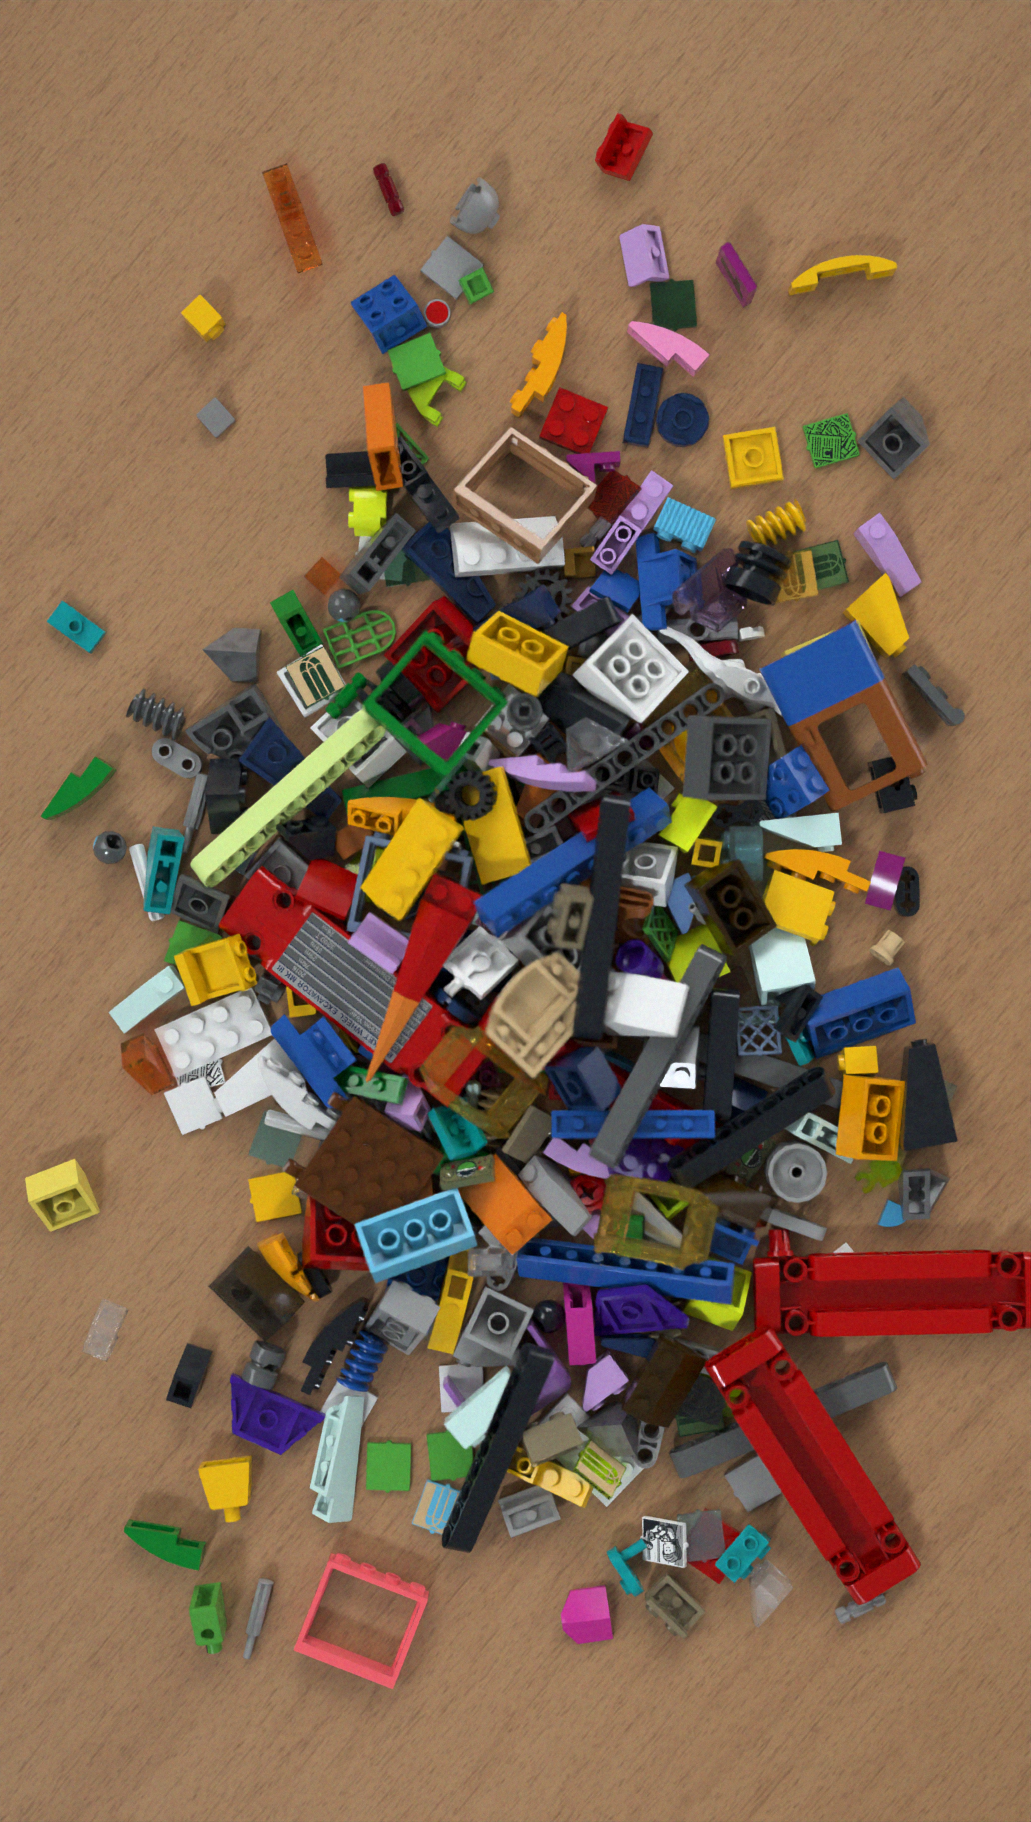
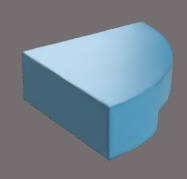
(891, 1215)

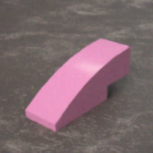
(669, 345)

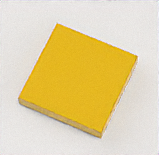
(752, 457)

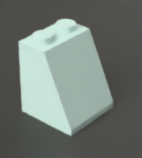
(779, 965)

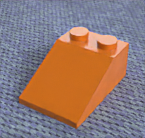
(506, 1207)

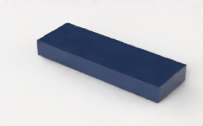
(642, 405)

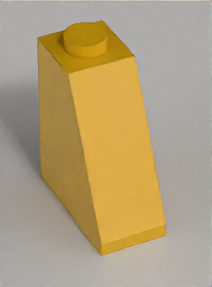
(880, 618)

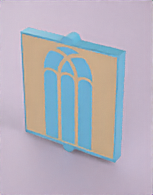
(435, 1506)

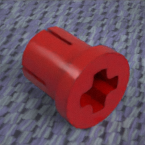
(779, 1243)

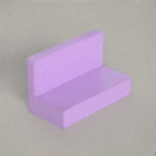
(644, 255)
(380, 942)

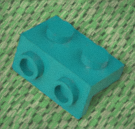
(456, 1133)
(742, 1552)

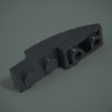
(424, 491)
(336, 1335)

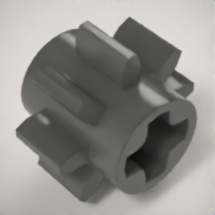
(269, 989)

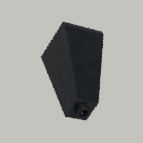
(568, 702)
(926, 1107)

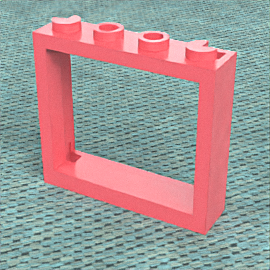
(346, 1659)

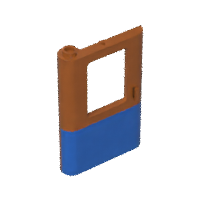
(827, 681)

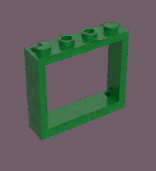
(471, 676)

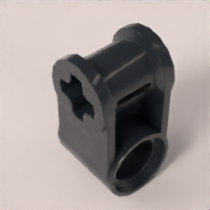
(552, 747)

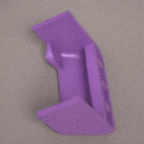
(555, 1385)

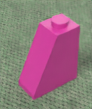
(579, 1324)

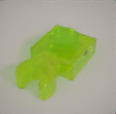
(881, 1172)

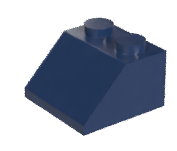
(584, 1079)

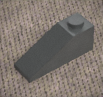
(377, 555)

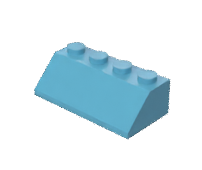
(416, 1235)

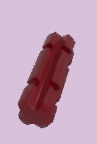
(388, 189)

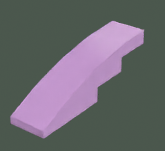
(536, 772)

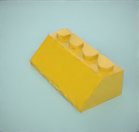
(411, 859)

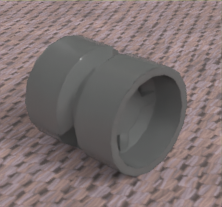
(524, 712)
(262, 1368)

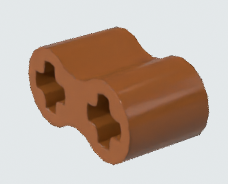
(351, 840)

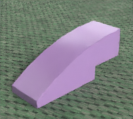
(576, 1159)

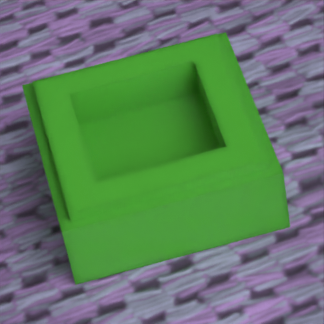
(476, 285)

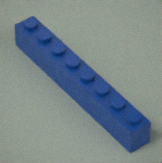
(566, 864)
(581, 1265)

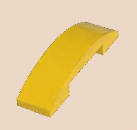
(874, 268)

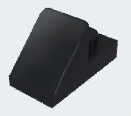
(799, 1008)

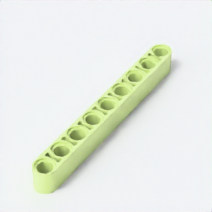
(287, 798)

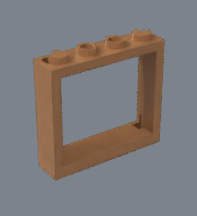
(501, 524)

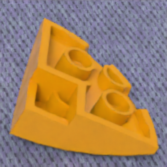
(286, 1264)

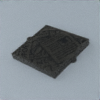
(703, 1402)

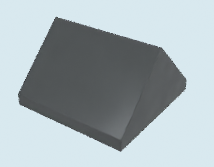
(200, 903)

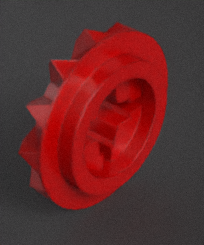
(590, 1184)

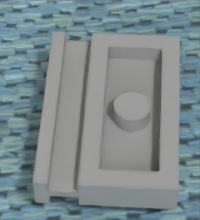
(529, 1510)

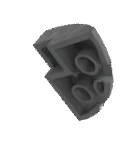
(232, 724)

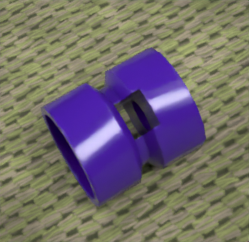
(638, 959)

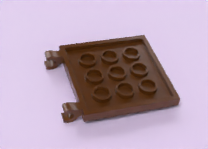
(365, 1163)

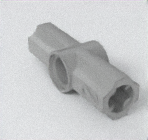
(729, 632)

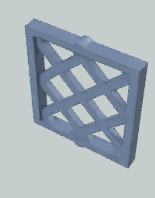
(759, 1052)

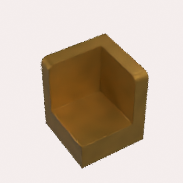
(578, 563)

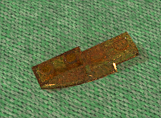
(292, 218)

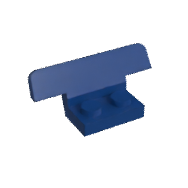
(659, 577)
(315, 1053)

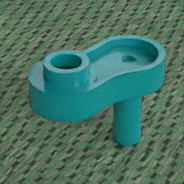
(629, 1582)

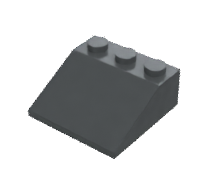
(726, 758)

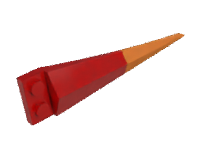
(437, 929)

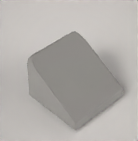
(215, 417)

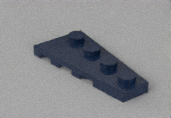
(434, 557)
(275, 756)

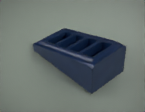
(631, 1343)

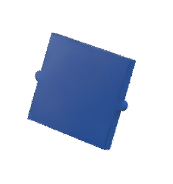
(619, 587)

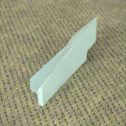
(337, 1461)

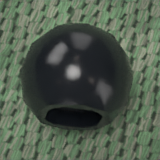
(548, 1316)

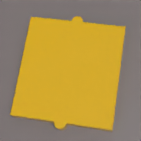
(273, 1196)

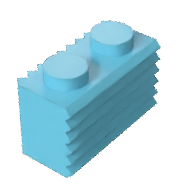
(683, 525)

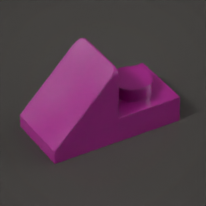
(588, 462)

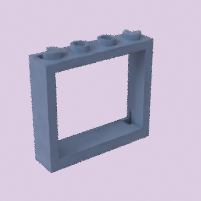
(365, 868)

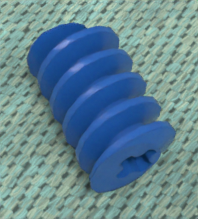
(364, 1362)

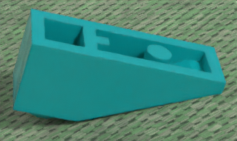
(162, 869)

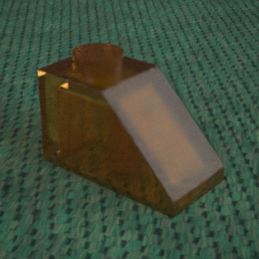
(145, 1064)

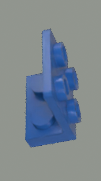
(389, 313)

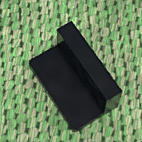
(348, 470)

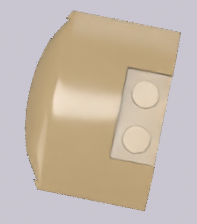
(535, 1012)

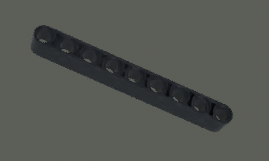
(601, 926)
(497, 1447)

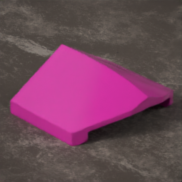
(587, 1615)

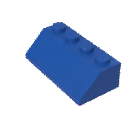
(860, 1013)

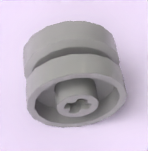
(802, 1185)

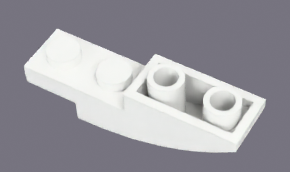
(291, 1094)

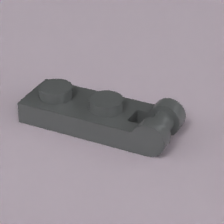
(933, 696)

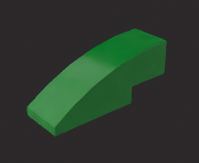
(78, 789)
(166, 1543)

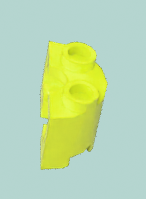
(368, 511)

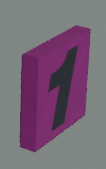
(736, 274)

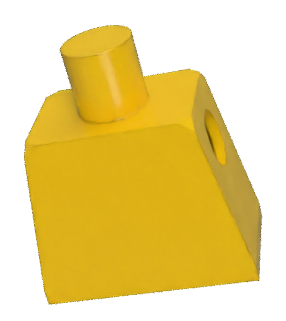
(227, 1484)

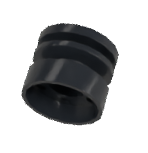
(759, 568)
(398, 694)

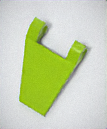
(424, 393)

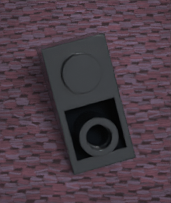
(310, 836)
(189, 1375)

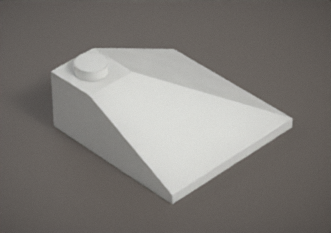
(631, 671)

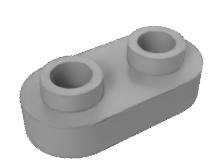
(176, 758)

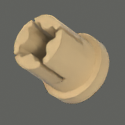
(887, 947)

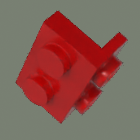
(622, 148)

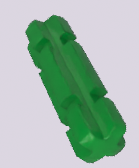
(346, 696)

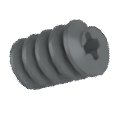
(157, 713)

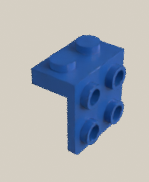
(793, 783)
(732, 1241)

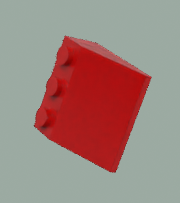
(427, 671)
(330, 1240)

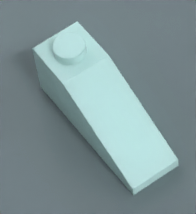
(810, 831)
(148, 998)
(817, 1132)
(474, 1415)

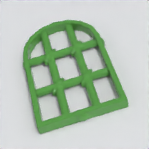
(354, 646)

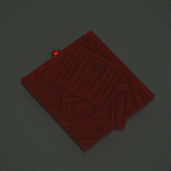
(613, 496)

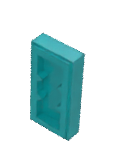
(76, 627)
(801, 1048)

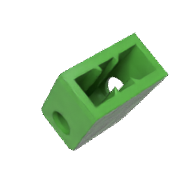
(208, 1616)

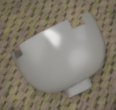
(477, 208)

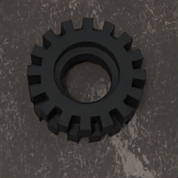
(455, 799)

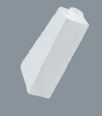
(248, 1084)

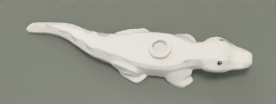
(729, 674)

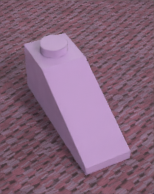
(887, 554)

